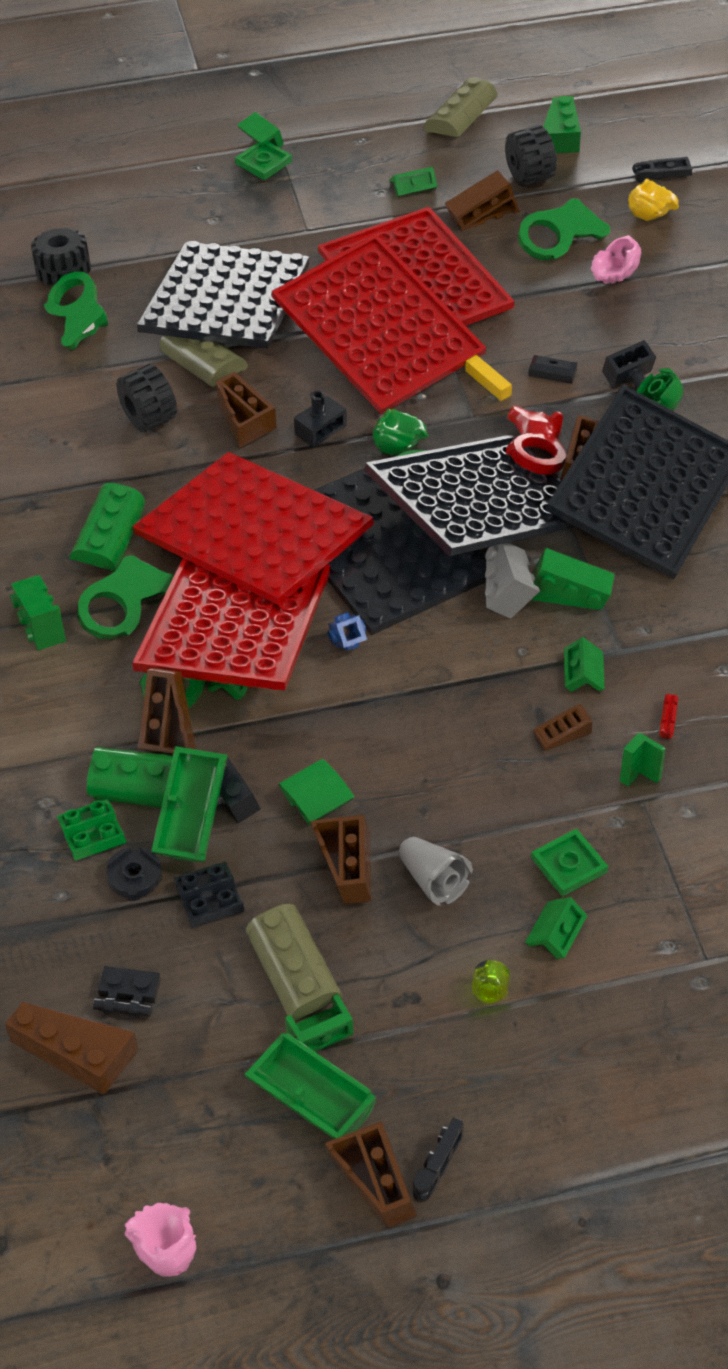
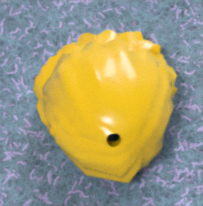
(651, 201)

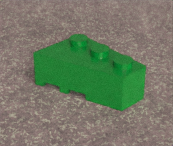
(571, 581)
(37, 612)

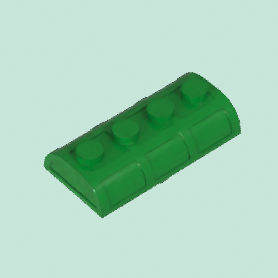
(109, 527)
(128, 776)
(189, 804)
(312, 1087)

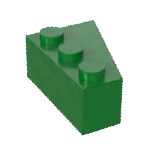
(563, 125)

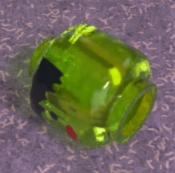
(490, 981)

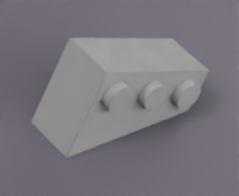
(508, 579)

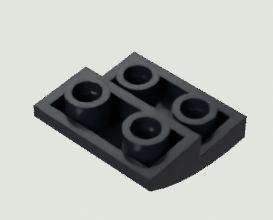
(209, 894)

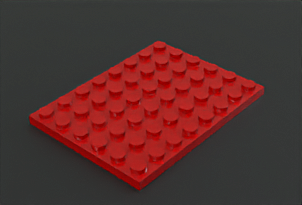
(438, 262)
(378, 323)
(253, 527)
(227, 632)

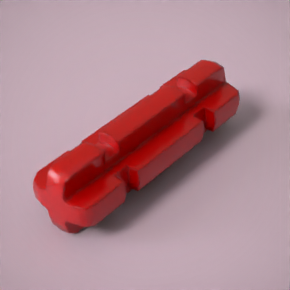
(668, 716)

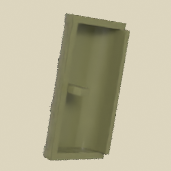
(462, 108)
(203, 358)
(292, 961)

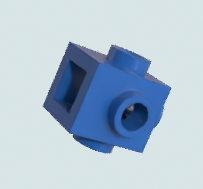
(355, 631)

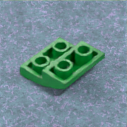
(316, 791)
(91, 829)

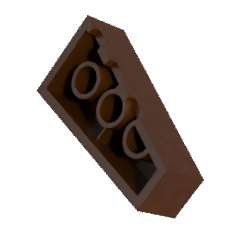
(72, 1044)

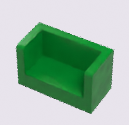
(323, 1027)

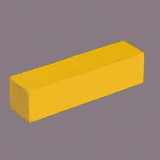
(488, 378)

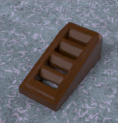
(575, 716)

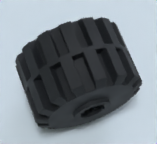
(530, 155)
(59, 253)
(146, 397)

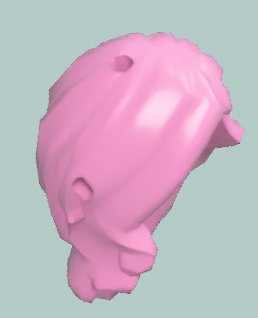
(617, 261)
(162, 1238)

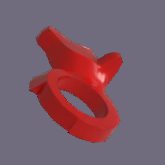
(538, 431)

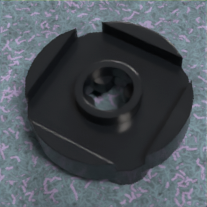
(134, 886)

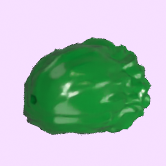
(398, 432)

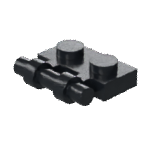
(127, 985)

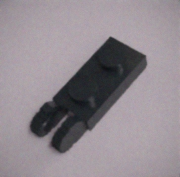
(662, 168)
(438, 1161)

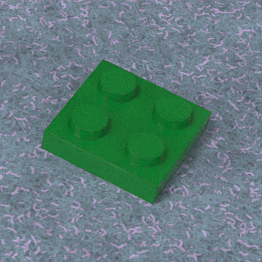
(263, 160)
(569, 862)

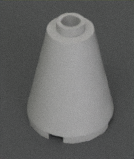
(436, 869)

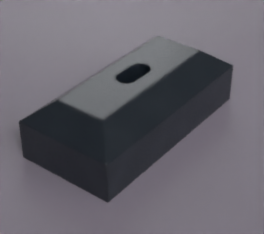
(553, 369)

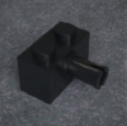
(629, 365)
(320, 420)
(237, 794)

